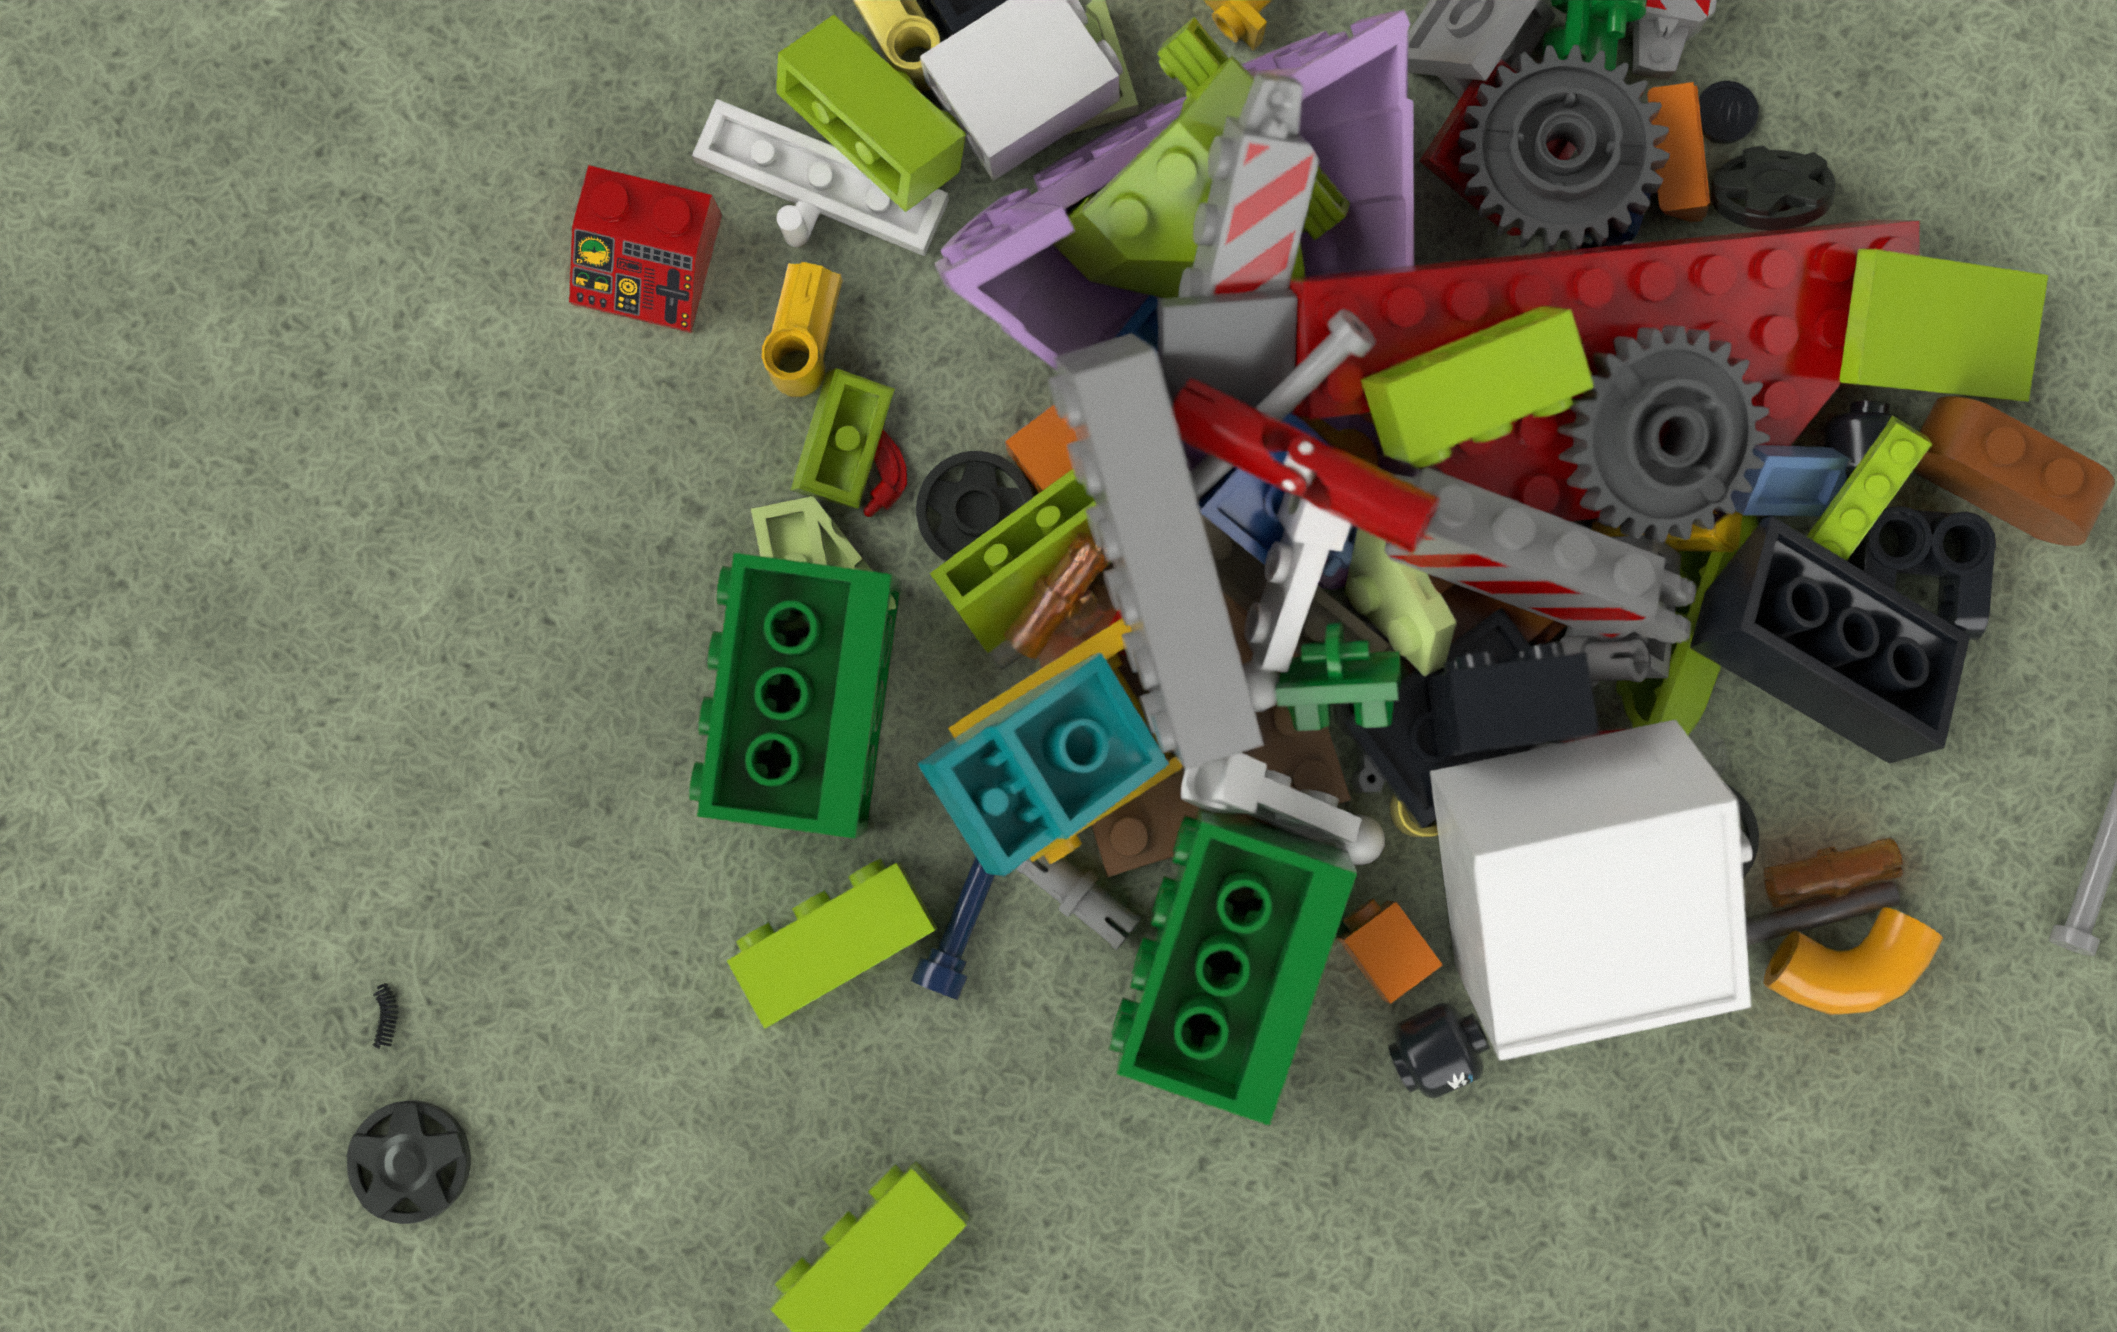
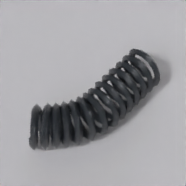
(382, 1003)

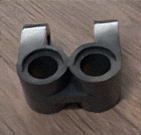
(1963, 583)

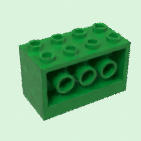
(841, 704)
(1257, 996)

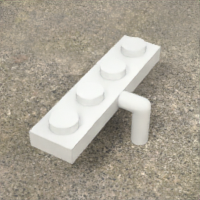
(811, 177)

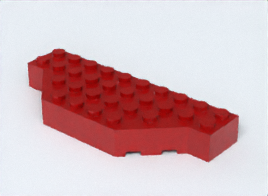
(1765, 292)

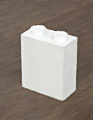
(1022, 79)

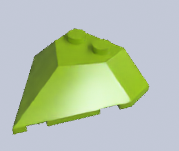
(1142, 221)

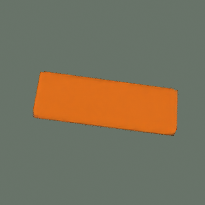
(1684, 176)

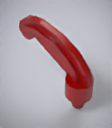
(893, 476)

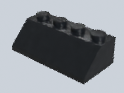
(1833, 643)

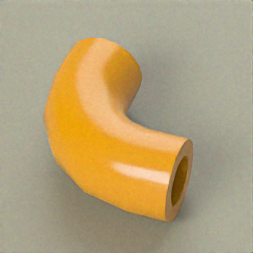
(1856, 978)

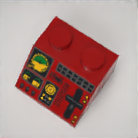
(641, 248)

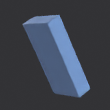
(1792, 481)

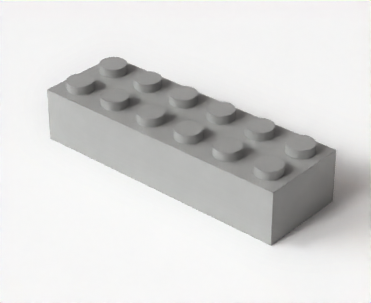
(1158, 550)

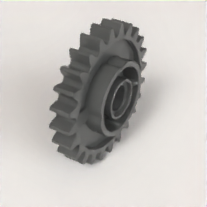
(1572, 104)
(1709, 442)

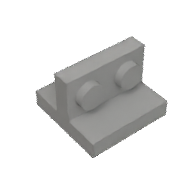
(1470, 37)

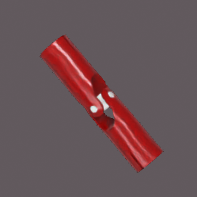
(1311, 470)

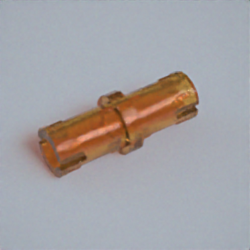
(1056, 596)
(1833, 872)

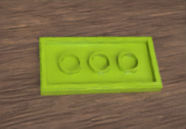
(1942, 326)

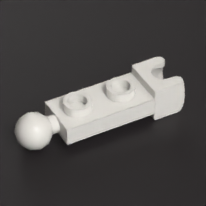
(1292, 578)
(1245, 786)

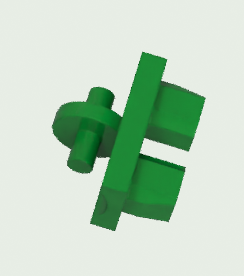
(1593, 27)
(1340, 674)

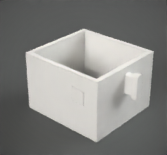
(1593, 888)

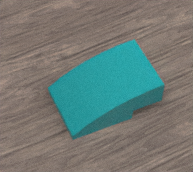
(1044, 765)

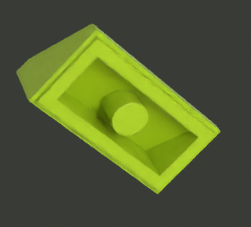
(842, 438)

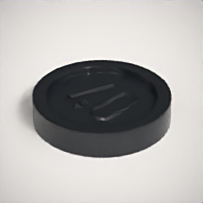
(1727, 112)

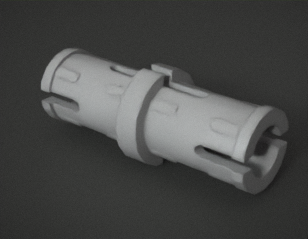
(1082, 897)

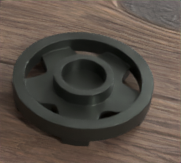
(1771, 185)
(968, 505)
(408, 1162)

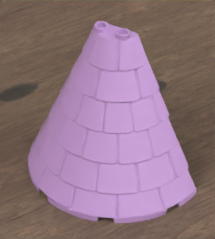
(1350, 116)

